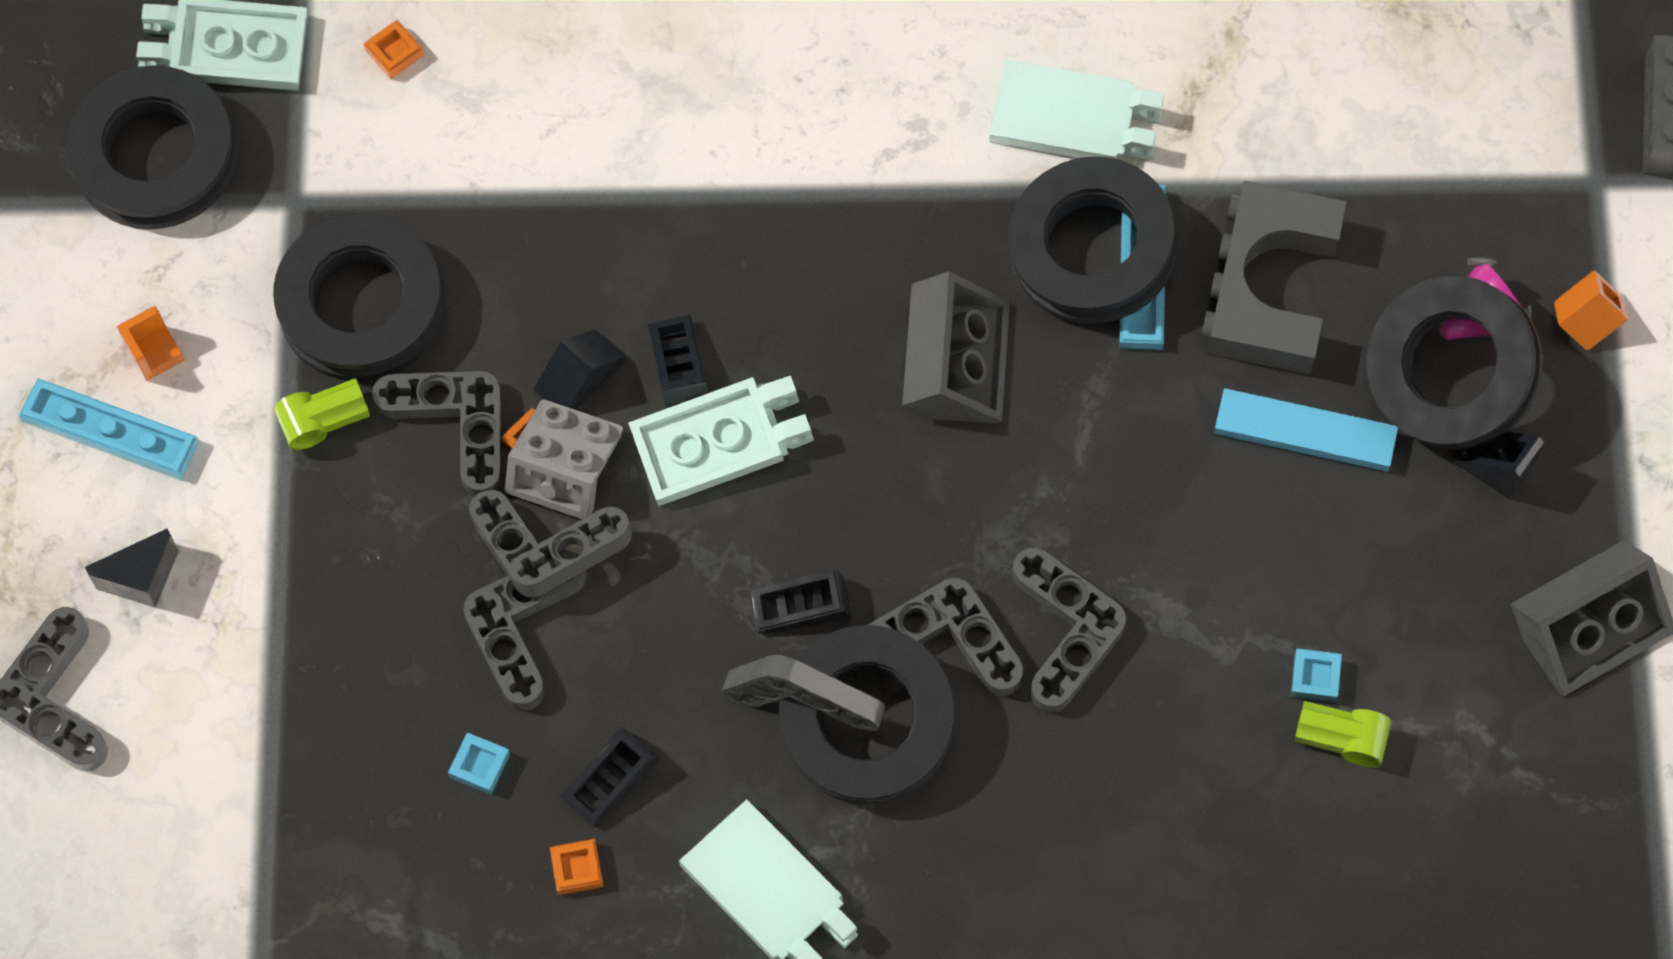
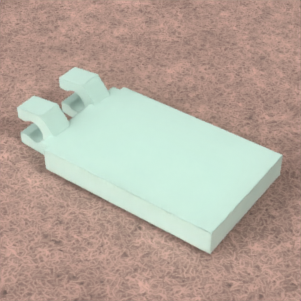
(228, 41)
(1073, 113)
(718, 437)
(767, 886)

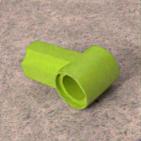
(310, 417)
(1356, 735)

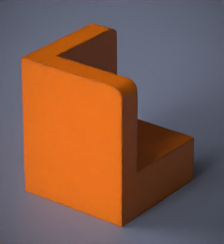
(1590, 310)
(150, 343)

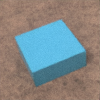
(1316, 675)
(479, 763)

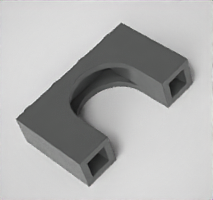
(1244, 325)

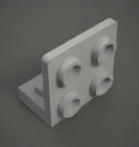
(561, 458)

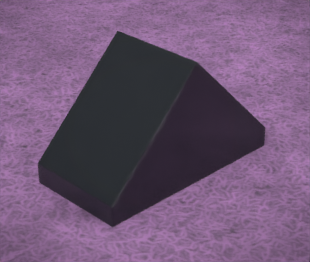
(578, 369)
(1501, 462)
(137, 570)

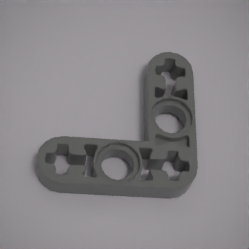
(458, 404)
(534, 555)
(508, 611)
(943, 619)
(1083, 632)
(782, 677)
(35, 689)

